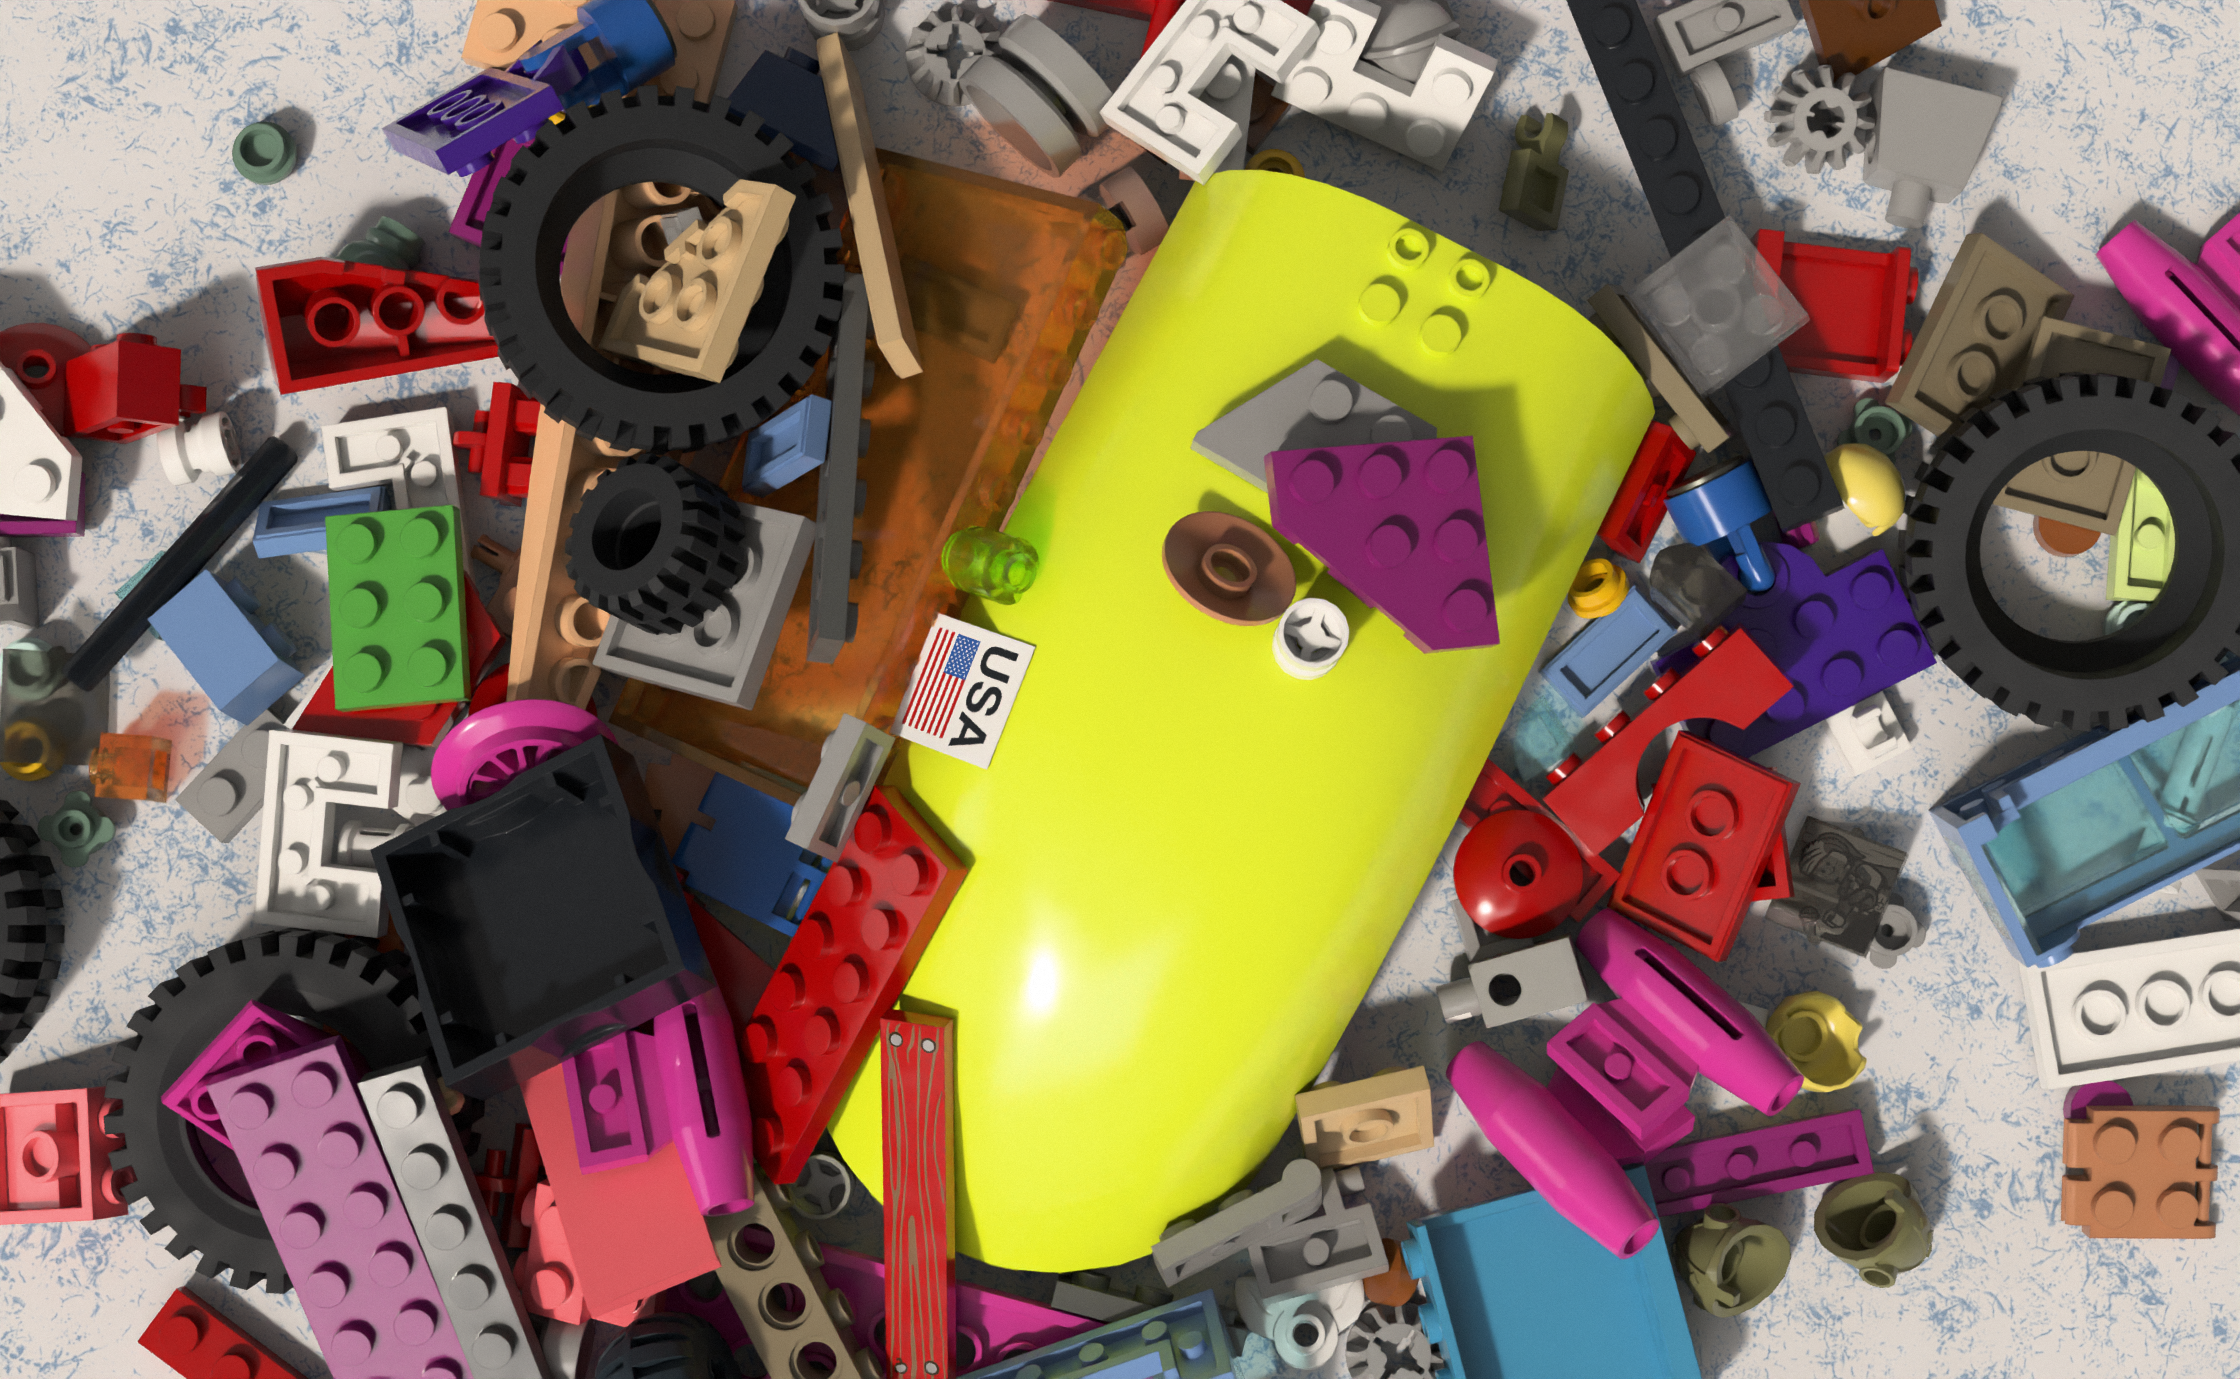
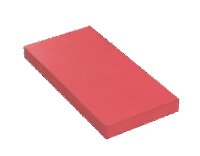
(626, 1225)

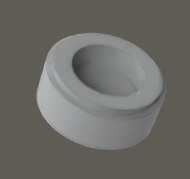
(1714, 93)

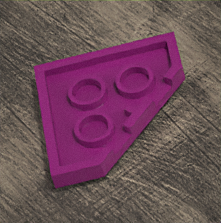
(1396, 531)

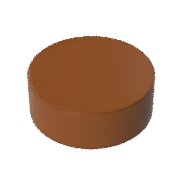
(2062, 538)
(1395, 1286)

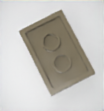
(1974, 335)
(1695, 419)
(2081, 486)

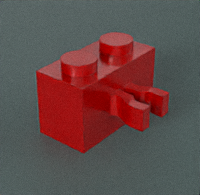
(127, 391)

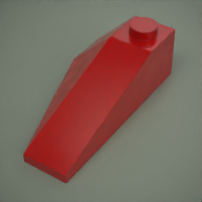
(365, 321)

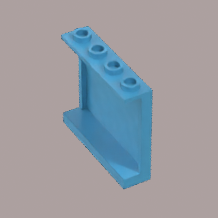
(1540, 1299)

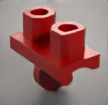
(502, 444)
(521, 1178)

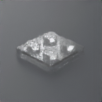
(1717, 307)

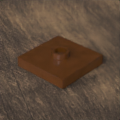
(1864, 32)

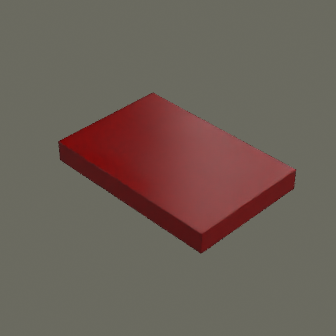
(1703, 845)

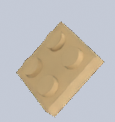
(1366, 1118)

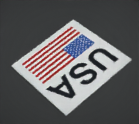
(962, 690)

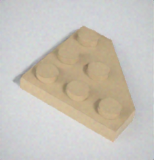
(700, 298)

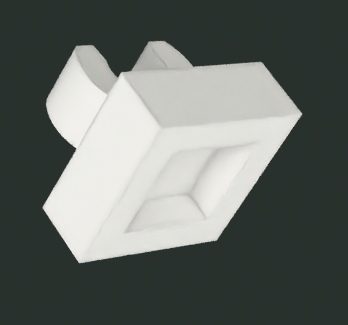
(1866, 734)

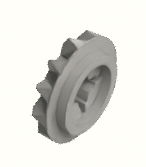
(932, 73)
(1390, 1323)

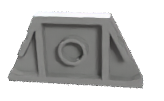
(1303, 412)

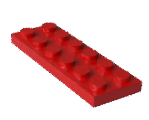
(842, 976)

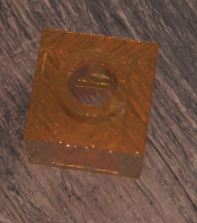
(131, 767)

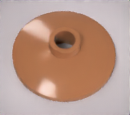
(1228, 568)

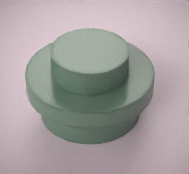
(264, 153)

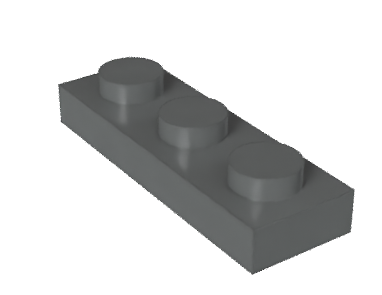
(1091, 1296)

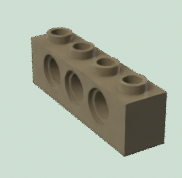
(796, 1259)

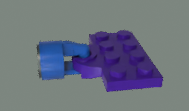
(550, 77)
(1831, 631)

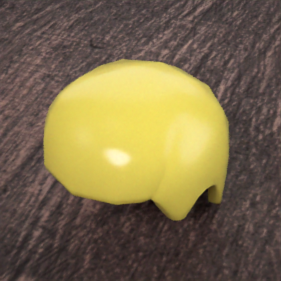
(1868, 484)
(1818, 1039)

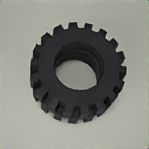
(655, 544)

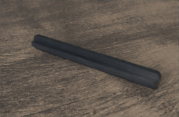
(180, 563)

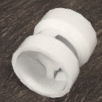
(202, 448)
(1315, 626)

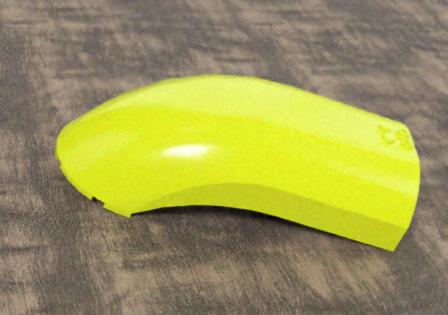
(1174, 832)

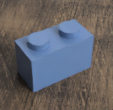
(228, 646)

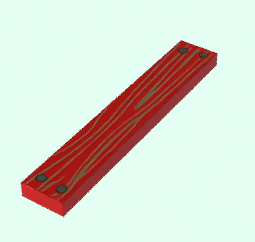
(918, 1194)

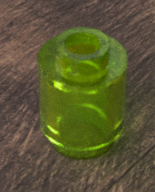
(990, 564)

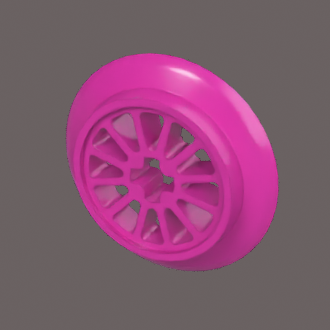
(476, 753)

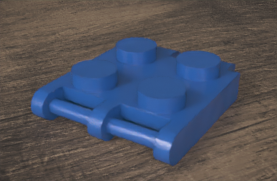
(747, 855)

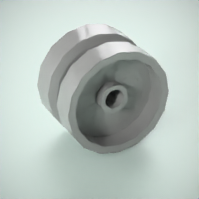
(1038, 95)

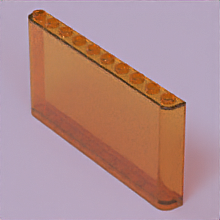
(999, 310)

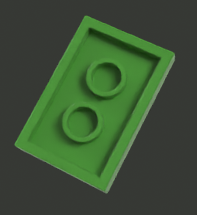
(397, 608)

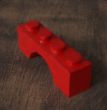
(1727, 682)

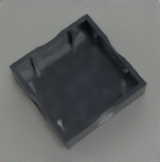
(542, 919)

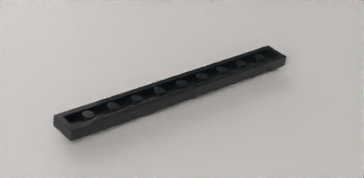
(1684, 210)

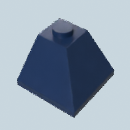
(792, 102)

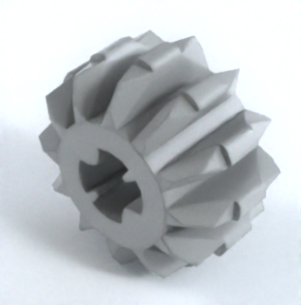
(1822, 95)

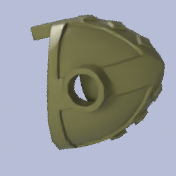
(1875, 1226)
(1730, 1260)

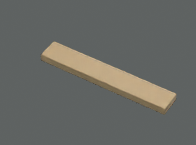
(868, 207)

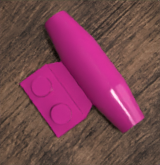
(2185, 302)
(1662, 1031)
(668, 1087)
(1565, 1144)

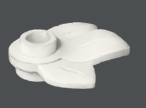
(1326, 1310)

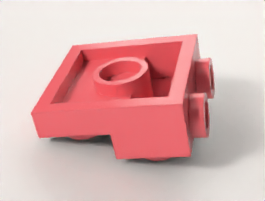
(58, 1157)
(548, 1271)

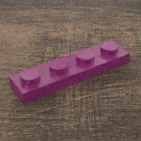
(1759, 1162)

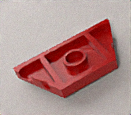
(415, 724)

